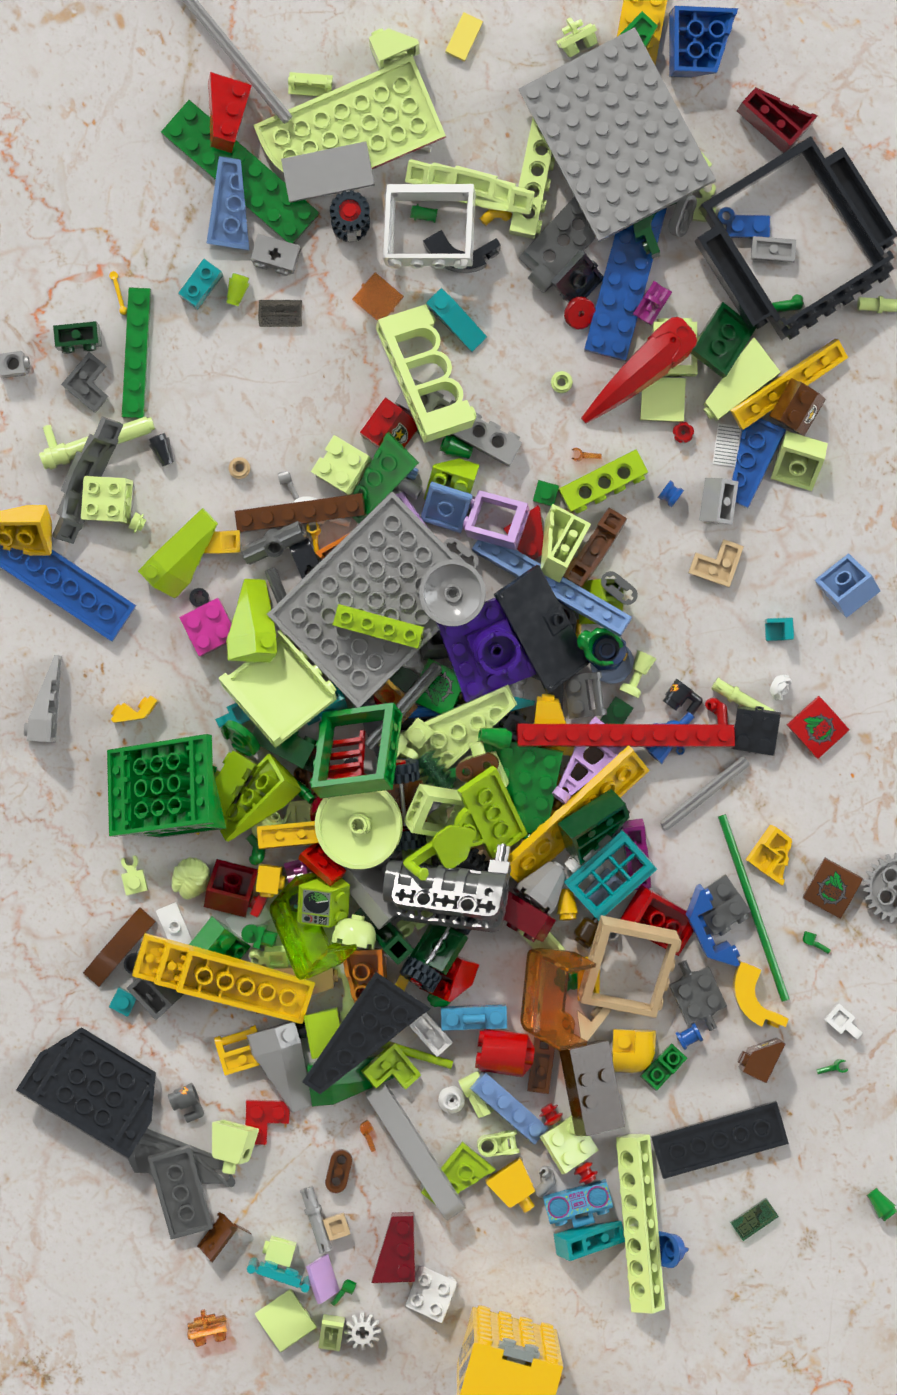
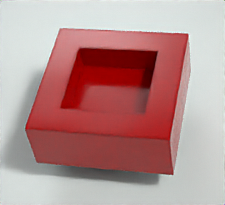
(257, 905)

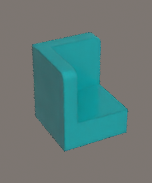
(779, 629)

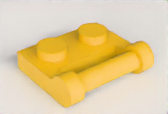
(239, 1058)

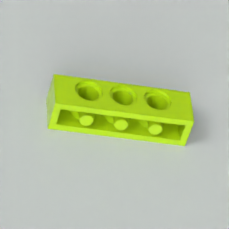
(630, 461)
(378, 626)

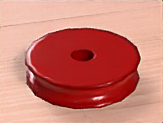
(572, 311)

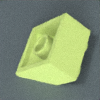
(391, 47)
(799, 460)

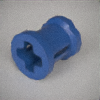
(689, 1036)

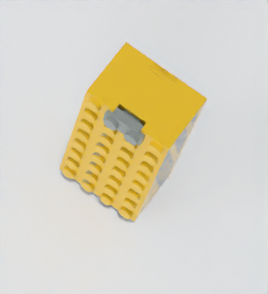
(508, 1356)

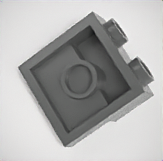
(727, 906)

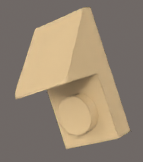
(588, 1027)

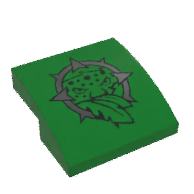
(443, 691)

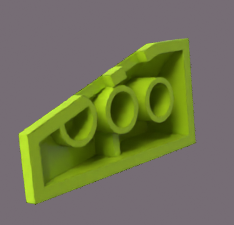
(252, 630)
(265, 794)

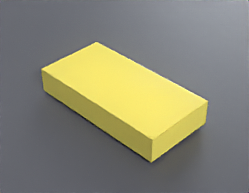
(464, 36)

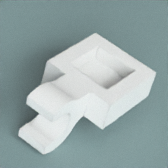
(841, 1019)

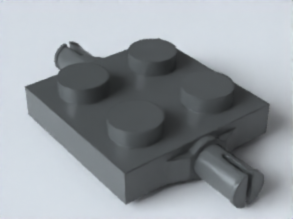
(697, 995)

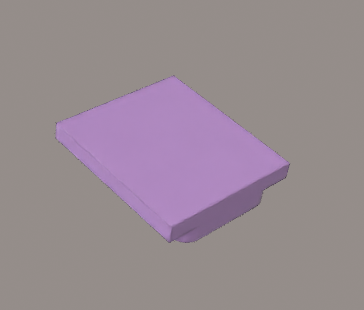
(322, 1279)

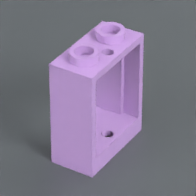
(509, 541)

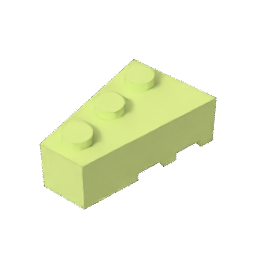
(561, 541)

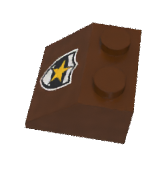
(797, 406)
(761, 1059)

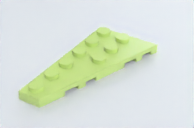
(461, 726)

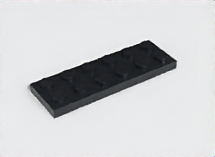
(719, 1139)

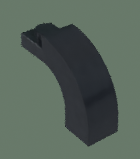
(439, 244)

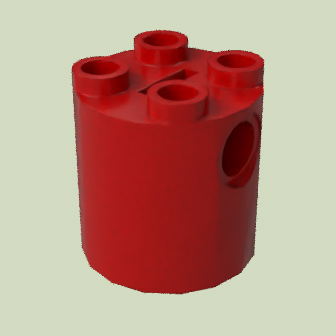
(504, 1053)

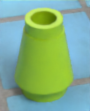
(236, 288)

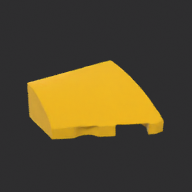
(771, 854)

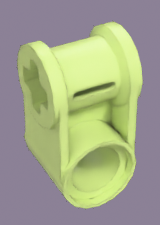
(500, 1143)

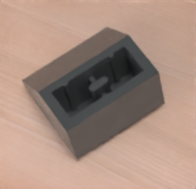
(153, 997)

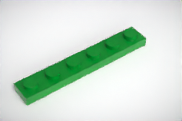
(136, 352)

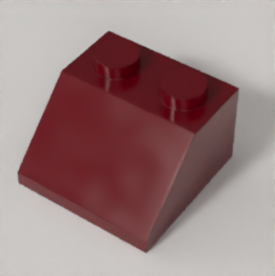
(230, 888)

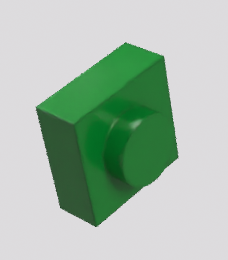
(545, 493)

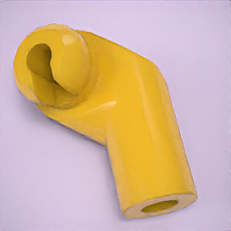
(491, 214)

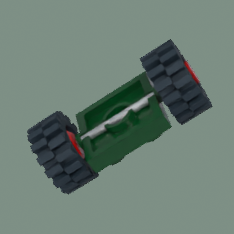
(435, 951)

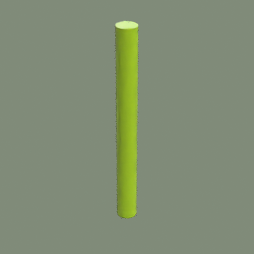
(423, 1056)

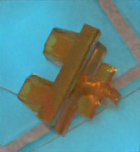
(206, 1326)

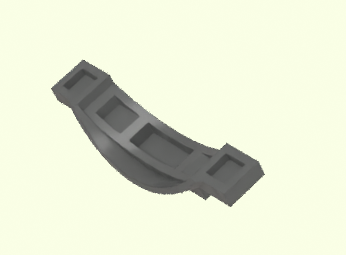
(89, 462)

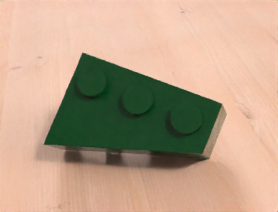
(294, 749)

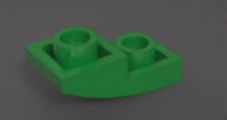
(663, 1067)

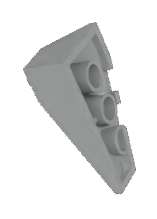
(44, 714)
(282, 1059)

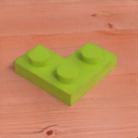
(391, 1062)

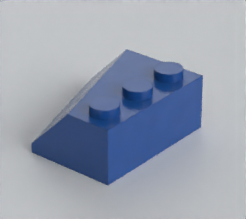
(698, 39)

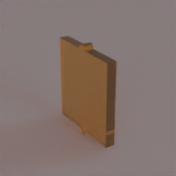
(377, 297)

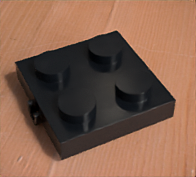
(577, 277)
(756, 730)

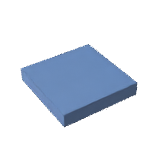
(446, 507)

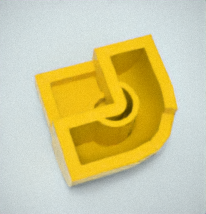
(633, 1049)

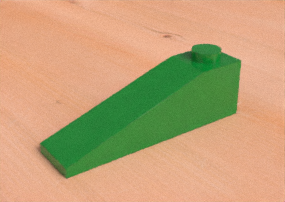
(348, 1086)

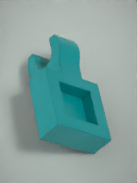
(235, 714)

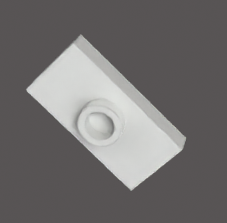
(174, 923)

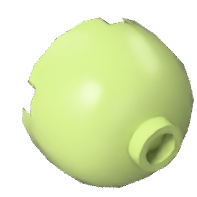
(355, 931)

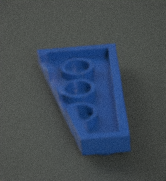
(754, 456)

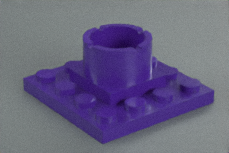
(472, 654)

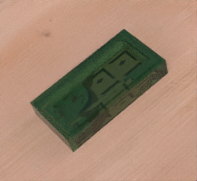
(754, 1219)

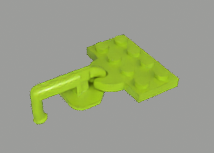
(486, 820)

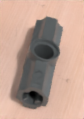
(274, 542)

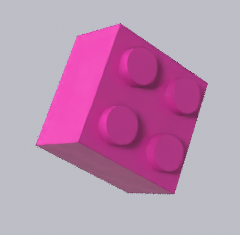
(207, 626)

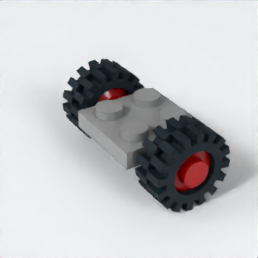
(350, 216)

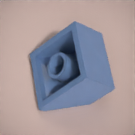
(848, 585)

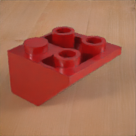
(457, 980)

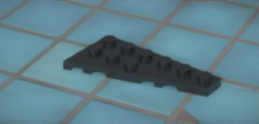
(371, 1023)

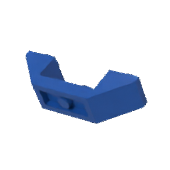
(699, 904)

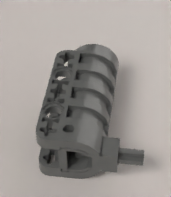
(451, 893)

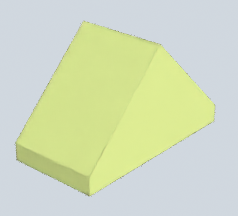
(331, 1332)

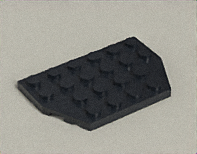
(93, 1089)

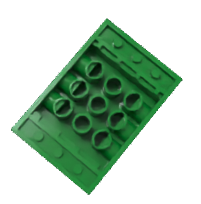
(163, 788)

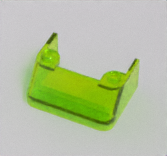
(303, 943)

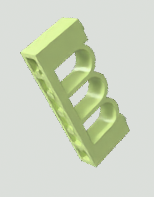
(420, 323)

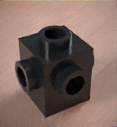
(517, 718)

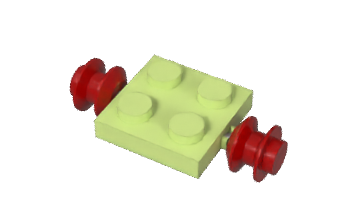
(567, 1148)

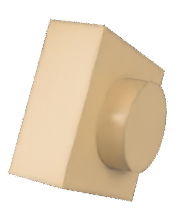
(336, 1226)

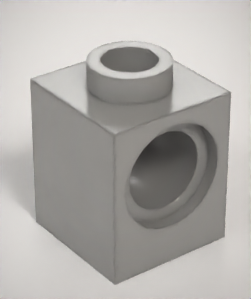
(5, 359)

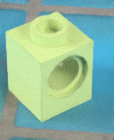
(279, 1250)

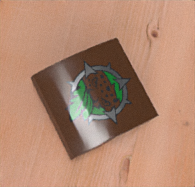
(832, 888)

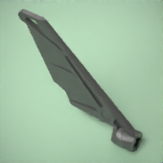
(154, 1143)

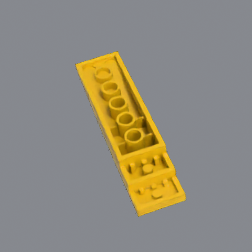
(222, 978)

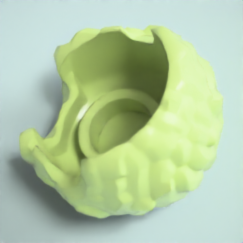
(190, 878)

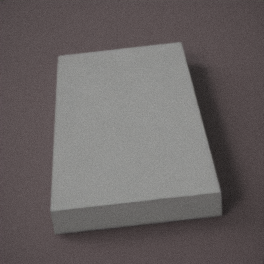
(327, 172)

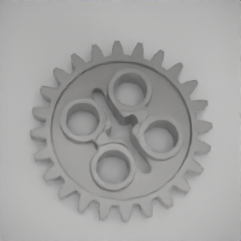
(878, 884)

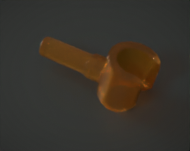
(586, 455)
(365, 1128)

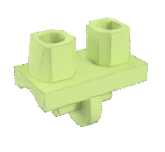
(585, 33)

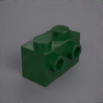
(77, 336)

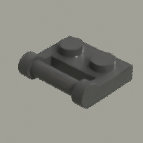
(579, 697)

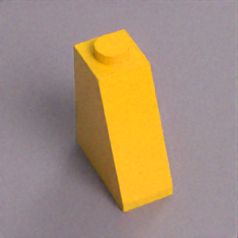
(550, 712)

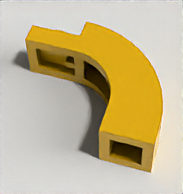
(744, 993)

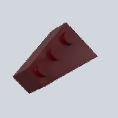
(775, 119)
(527, 918)
(397, 1252)

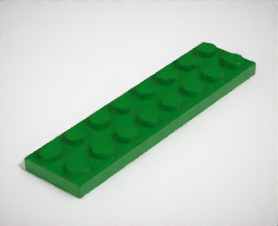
(263, 190)

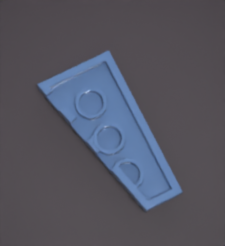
(228, 208)

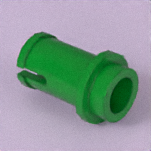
(423, 213)

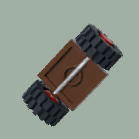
(404, 789)

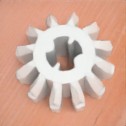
(356, 1335)

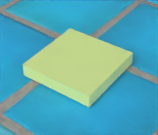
(664, 400)

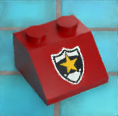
(391, 419)

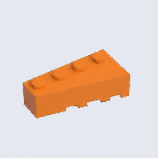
(361, 967)

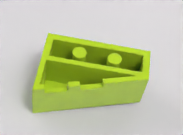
(233, 777)

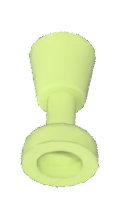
(642, 664)

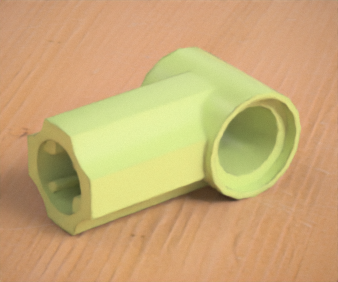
(480, 1107)

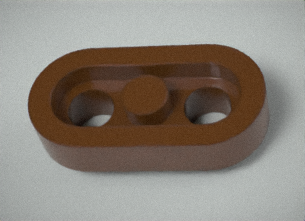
(475, 765)
(338, 1170)

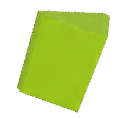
(320, 1029)

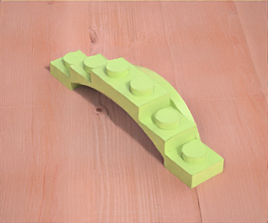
(489, 190)

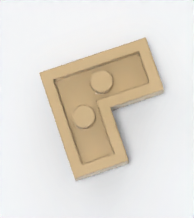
(720, 569)

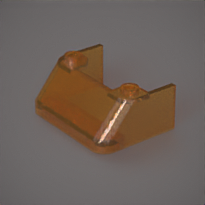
(545, 996)

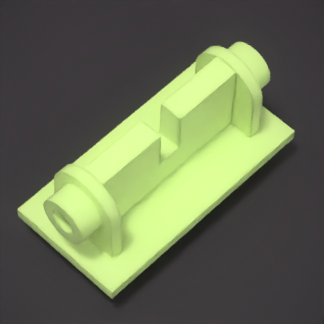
(309, 84)

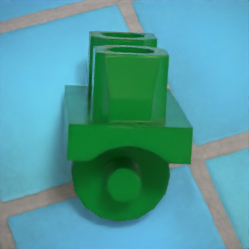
(259, 935)

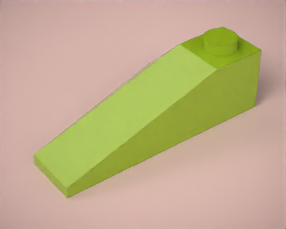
(176, 561)

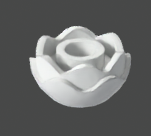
(780, 686)
(444, 1099)

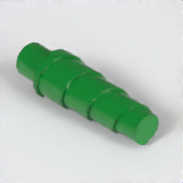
(305, 793)

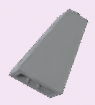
(367, 891)

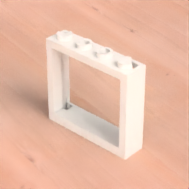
(428, 192)

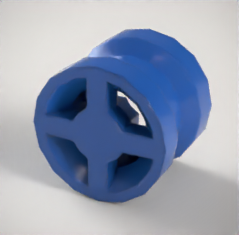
(670, 493)

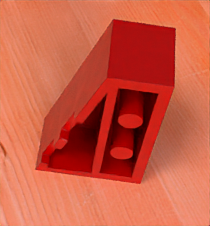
(227, 107)

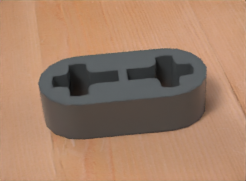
(622, 583)

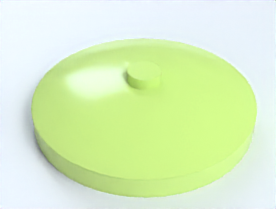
(359, 828)

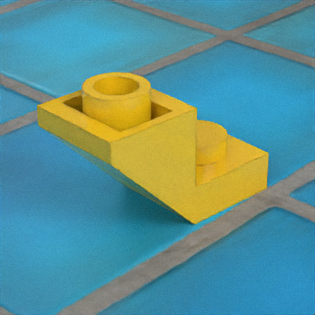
(224, 542)
(126, 713)

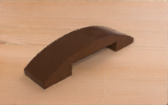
(595, 548)
(119, 946)

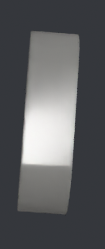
(463, 549)

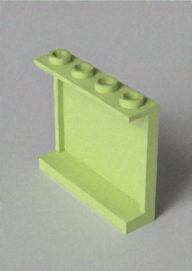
(280, 693)

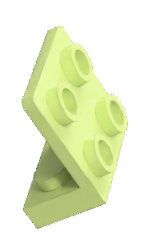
(107, 499)

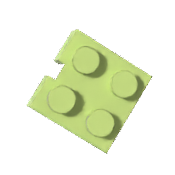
(342, 465)

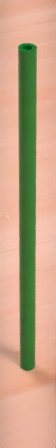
(753, 907)

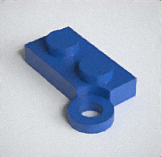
(745, 225)

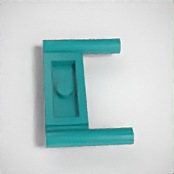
(271, 1270)

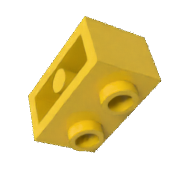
(270, 880)

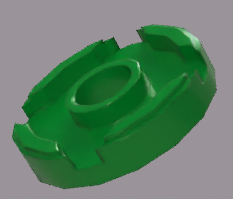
(241, 737)

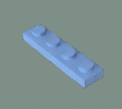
(508, 1108)

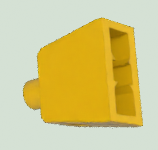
(513, 1185)

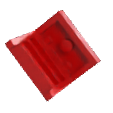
(348, 769)

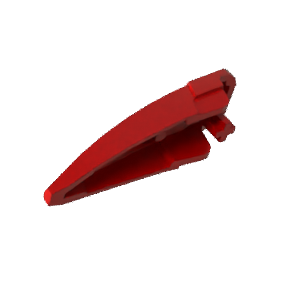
(653, 360)

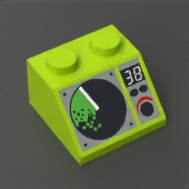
(323, 903)

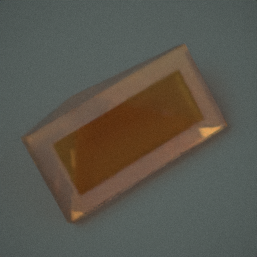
(392, 694)

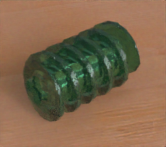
(435, 771)

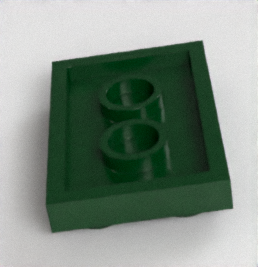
(722, 340)

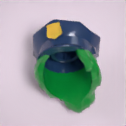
(602, 648)

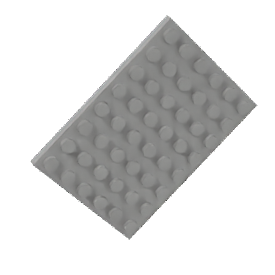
(617, 134)
(373, 571)

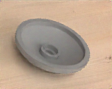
(436, 587)

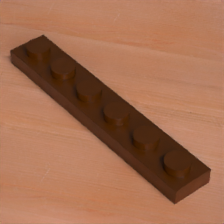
(304, 512)

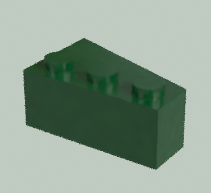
(592, 823)

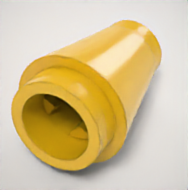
(567, 906)

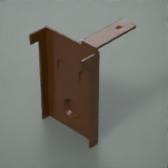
(218, 1237)

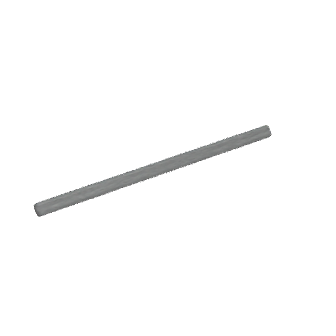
(239, 60)

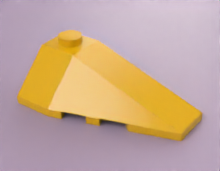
(27, 529)

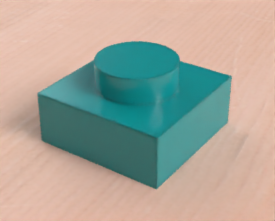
(123, 1002)

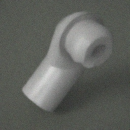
(547, 1181)

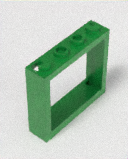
(387, 757)

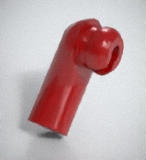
(719, 709)

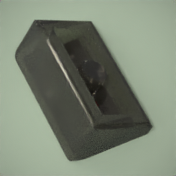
(280, 313)

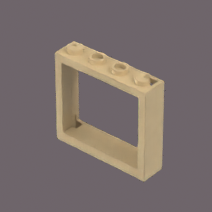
(634, 929)

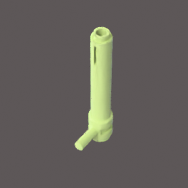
(65, 453)

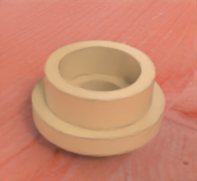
(232, 468)

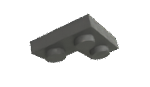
(81, 382)

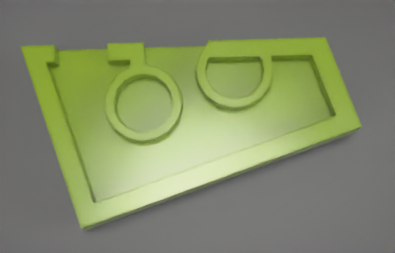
(464, 1168)

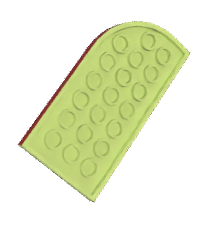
(382, 108)

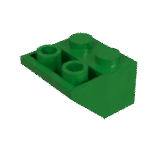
(220, 939)

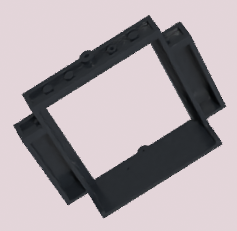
(855, 206)

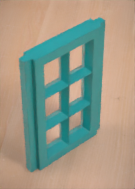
(597, 860)

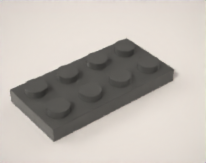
(180, 1192)

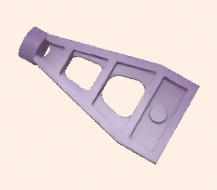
(577, 757)

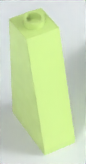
(748, 375)

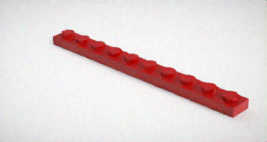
(625, 735)

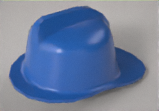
(671, 1249)

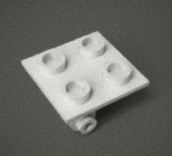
(431, 1293)

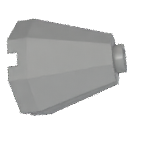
(543, 887)

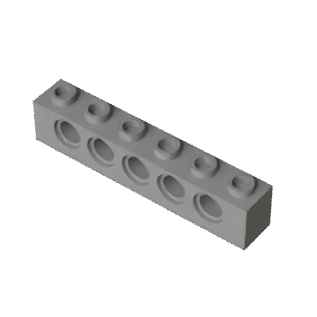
(503, 454)

